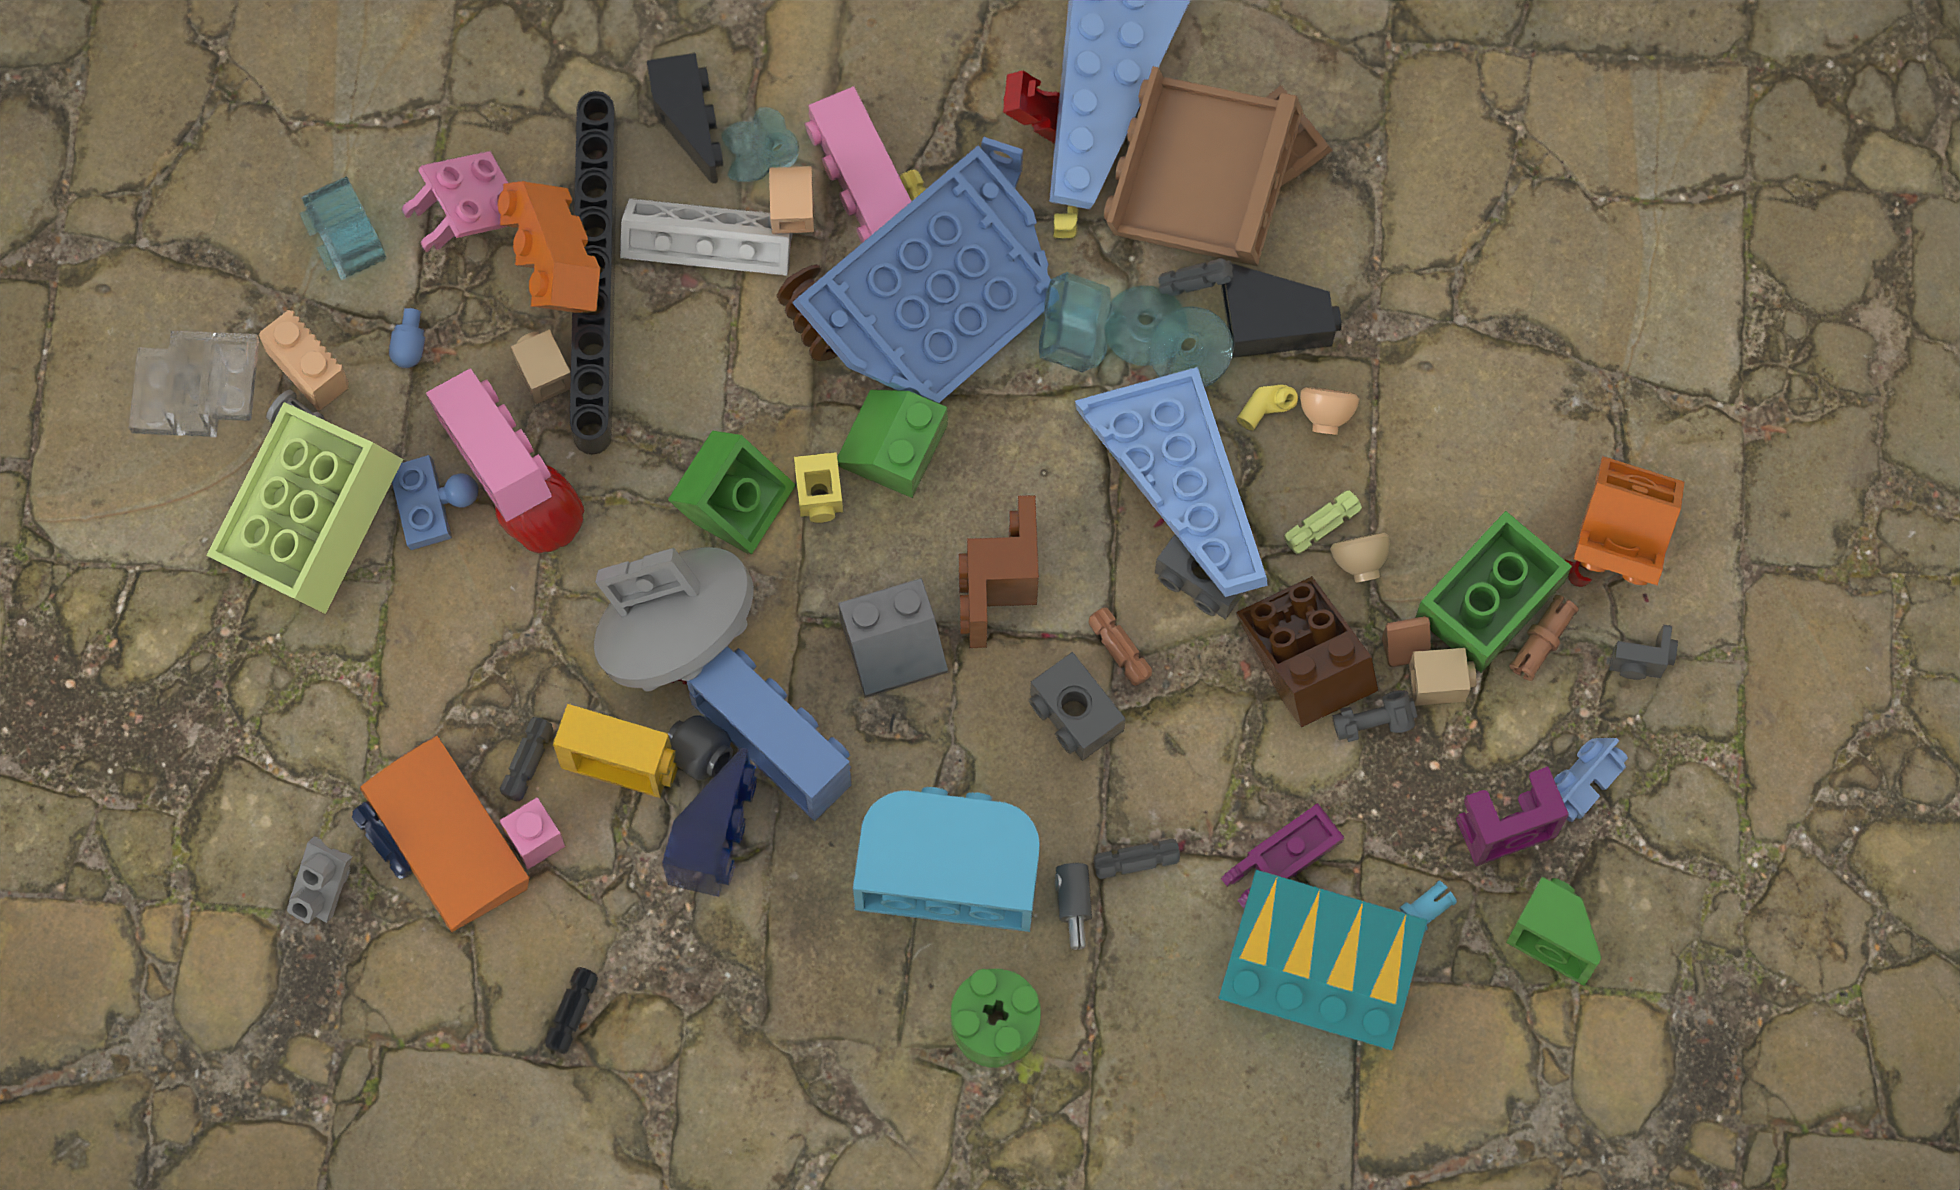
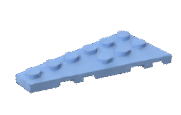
(1104, 64)
(1176, 458)

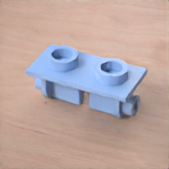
(1598, 763)

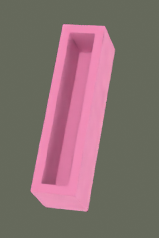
(857, 160)
(490, 445)

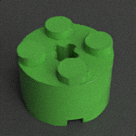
(1010, 1038)

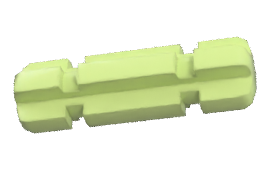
(1322, 522)

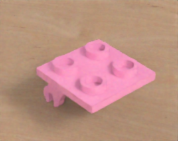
(467, 193)

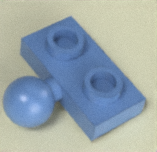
(423, 501)

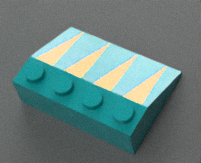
(1323, 959)

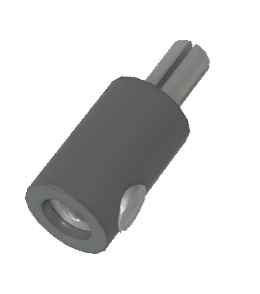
(1074, 900)

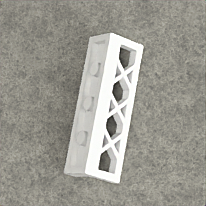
(703, 237)

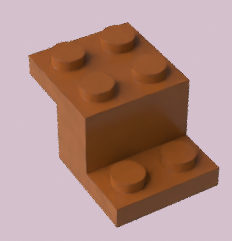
(999, 572)

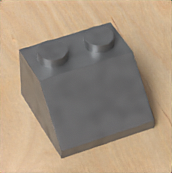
(893, 637)

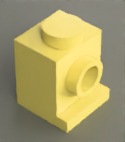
(816, 473)

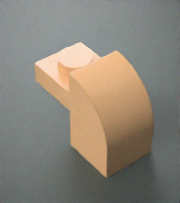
(791, 199)

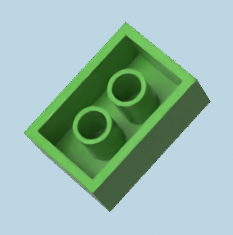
(1494, 590)

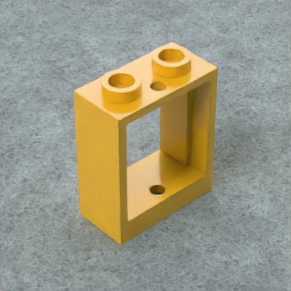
(615, 751)

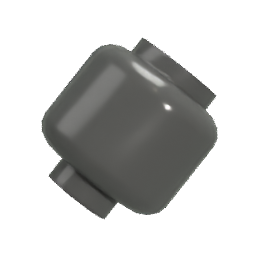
(700, 747)

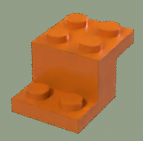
(1629, 522)

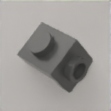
(1639, 661)

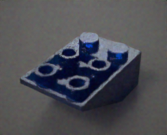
(704, 832)

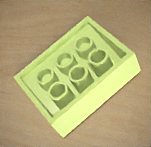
(305, 507)

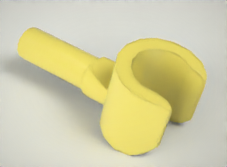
(1066, 223)

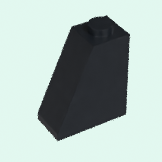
(1277, 314)

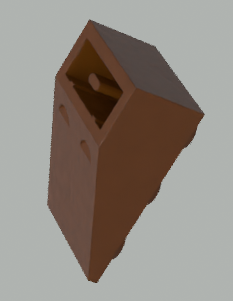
(1309, 651)

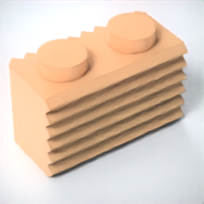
(304, 359)

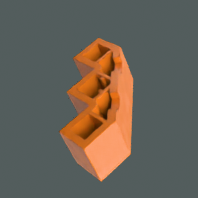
(552, 245)

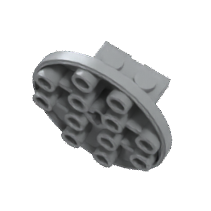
(670, 614)

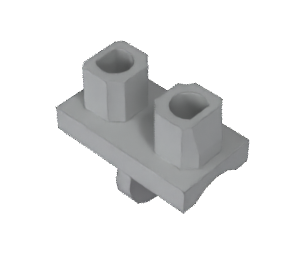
(318, 882)

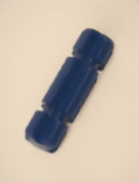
(380, 838)

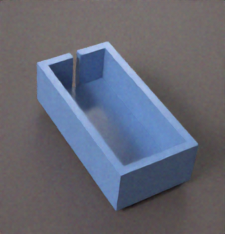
(776, 735)

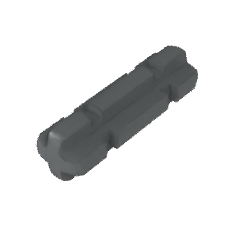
(1196, 277)
(526, 759)
(1136, 858)

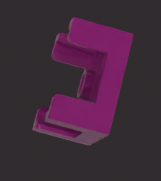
(1538, 822)

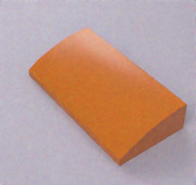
(445, 834)

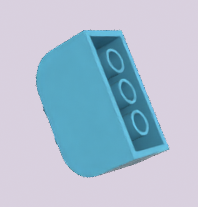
(948, 859)

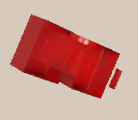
(1031, 105)

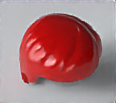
(550, 522)

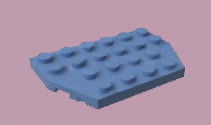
(936, 284)

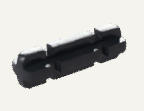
(571, 1010)

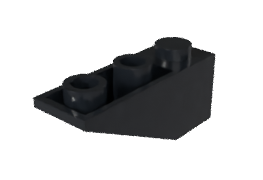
(680, 107)

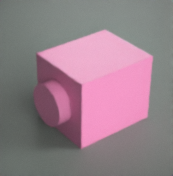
(532, 833)

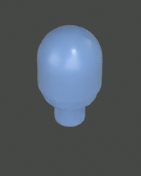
(407, 340)

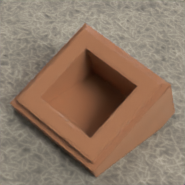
(1404, 638)

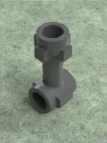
(1397, 712)

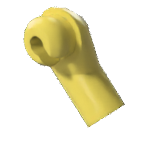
(1267, 401)

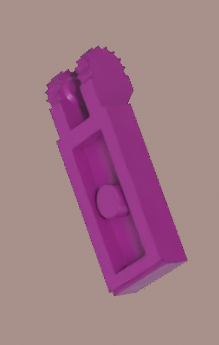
(1289, 849)

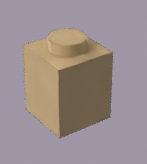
(541, 365)
(1441, 676)

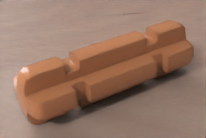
(1120, 646)

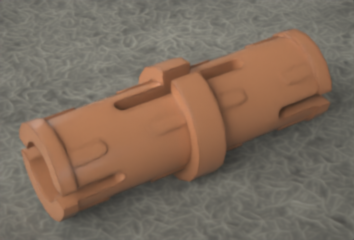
(1543, 637)

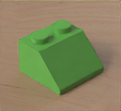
(894, 439)
(732, 490)
(1557, 931)

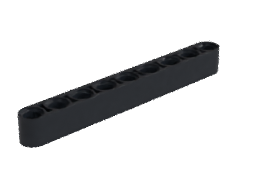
(598, 328)

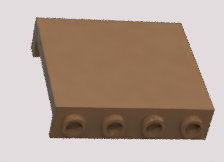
(1203, 168)

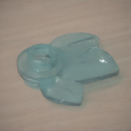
(755, 142)

